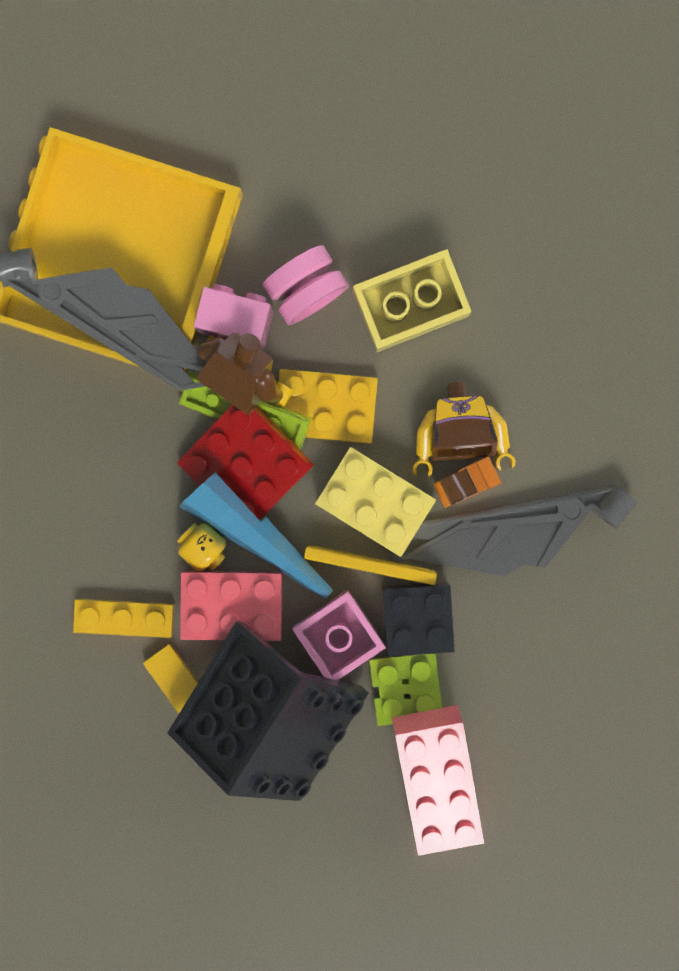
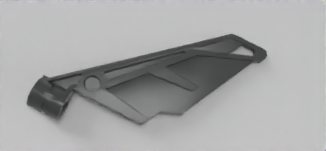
(112, 313)
(515, 534)

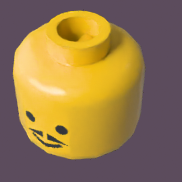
(201, 547)

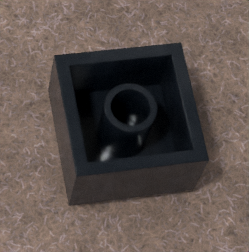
(418, 619)

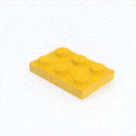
(337, 403)

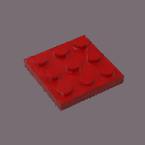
(249, 457)

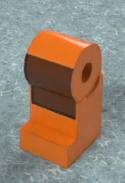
(467, 482)

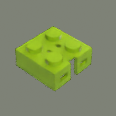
(392, 678)

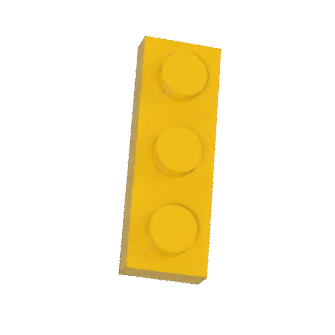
(123, 618)

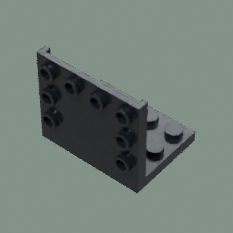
(262, 721)

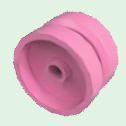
(305, 285)

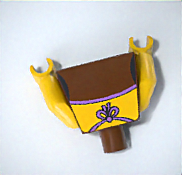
(461, 430)

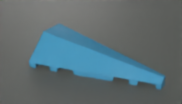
(228, 515)

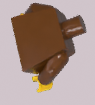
(240, 372)

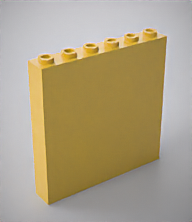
(123, 212)

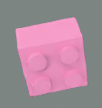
(226, 313)
(339, 636)

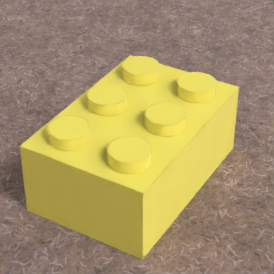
(411, 300)
(375, 502)

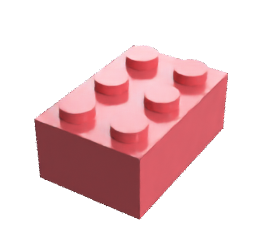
(221, 597)

